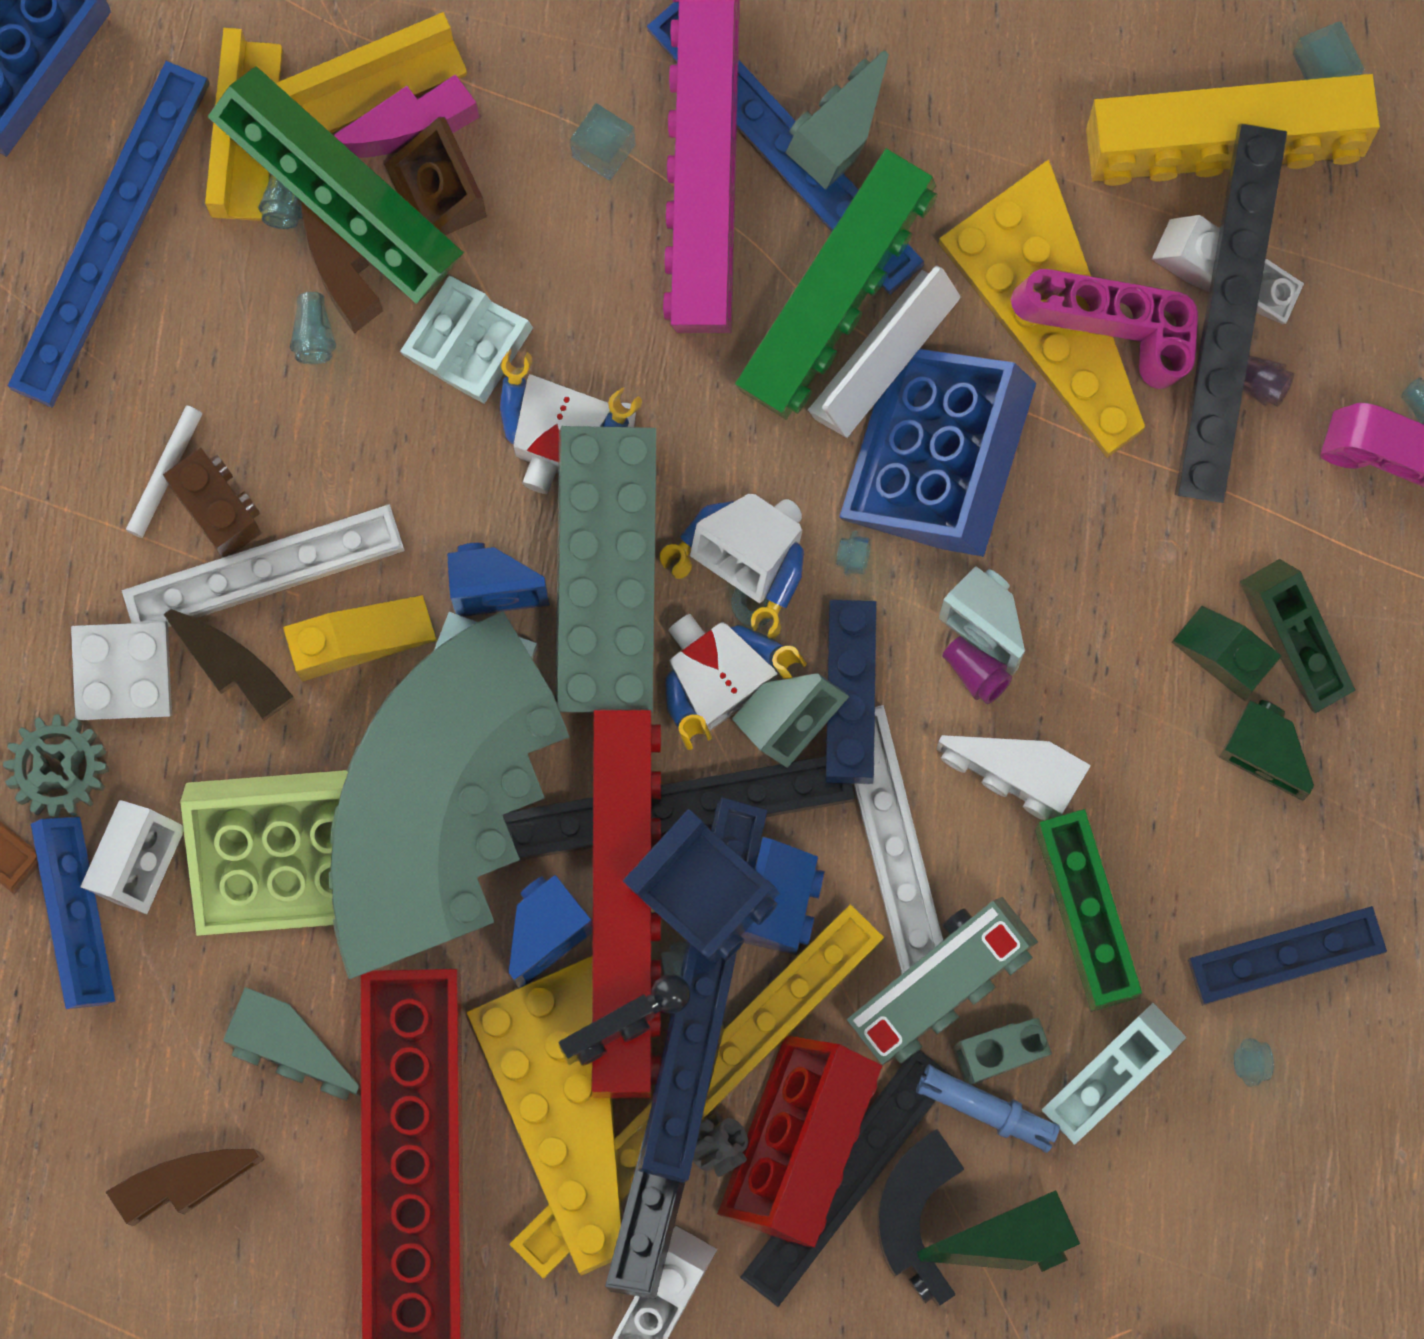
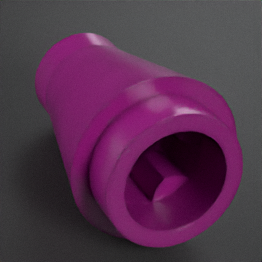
(979, 671)

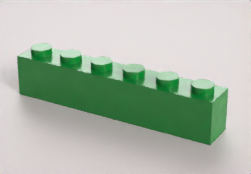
(335, 184)
(836, 285)

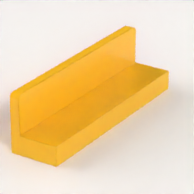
(367, 76)
(234, 176)

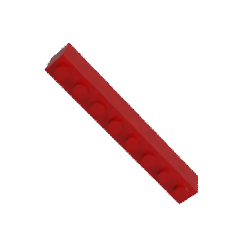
(620, 918)

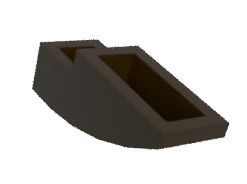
(231, 663)

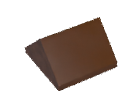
(437, 179)

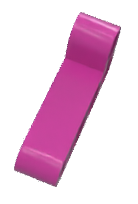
(1107, 319)
(1375, 437)

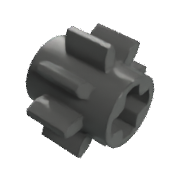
(720, 1145)

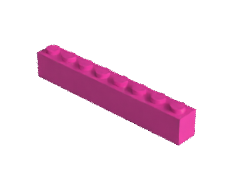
(703, 166)

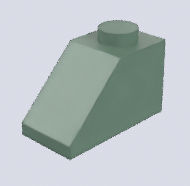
(789, 714)

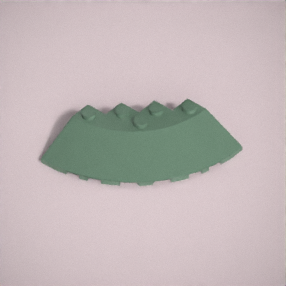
(432, 796)

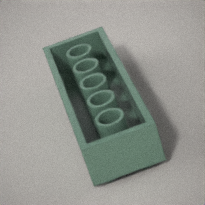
(605, 568)

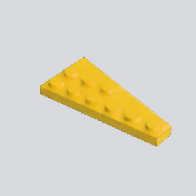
(996, 252)
(554, 1108)

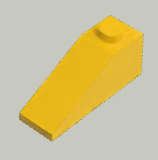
(357, 636)

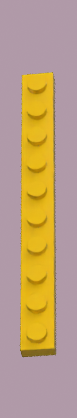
(741, 1050)

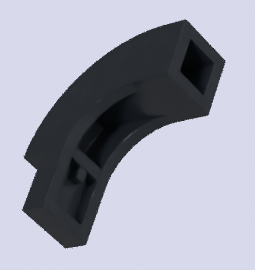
(908, 1187)

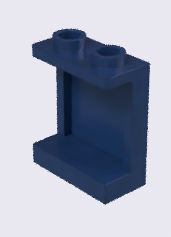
(702, 888)

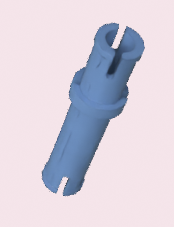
(1003, 1115)

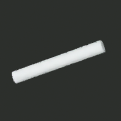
(157, 483)

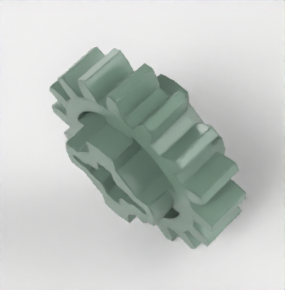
(42, 778)

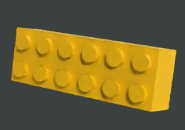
(1198, 128)

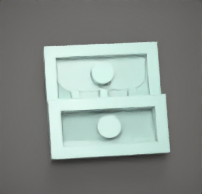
(466, 339)

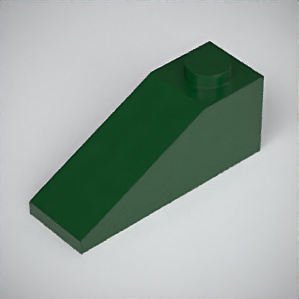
(1298, 633)
(1011, 1240)

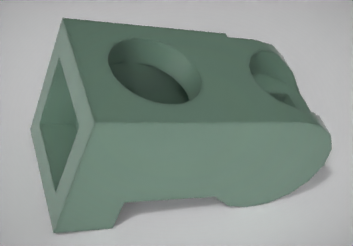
(1001, 1050)

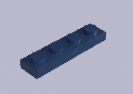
(852, 670)
(1287, 955)

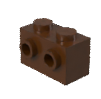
(212, 503)

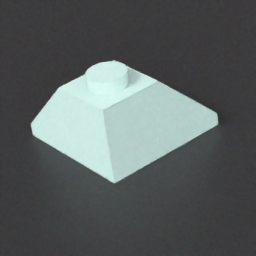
(986, 616)

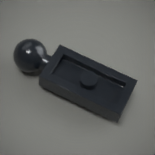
(630, 1021)

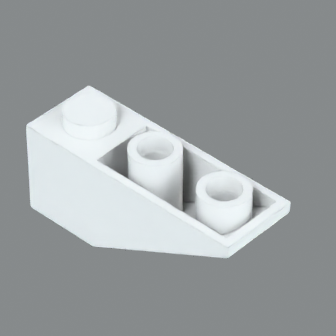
(1190, 252)
(1026, 768)
(682, 1273)

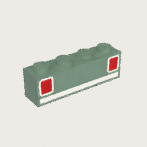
(942, 981)

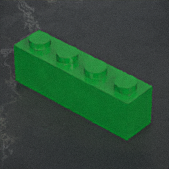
(1088, 910)

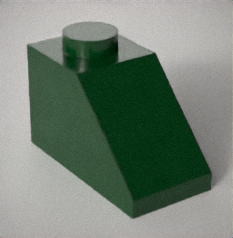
(1227, 651)
(1269, 749)

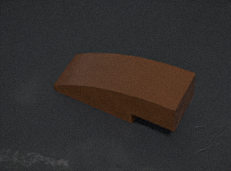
(339, 270)
(182, 1181)

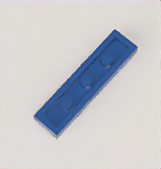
(72, 913)

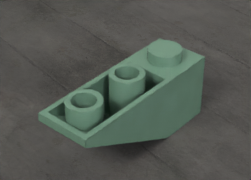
(836, 133)
(279, 1034)

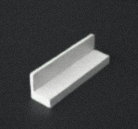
(885, 351)

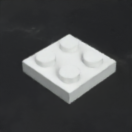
(121, 671)

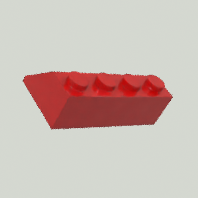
(801, 1139)

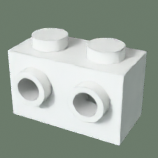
(133, 856)

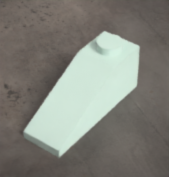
(1114, 1073)

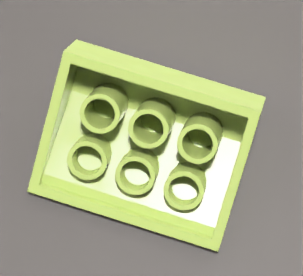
(261, 851)

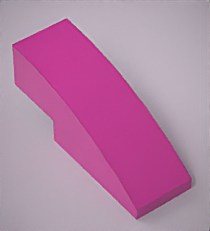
(404, 116)

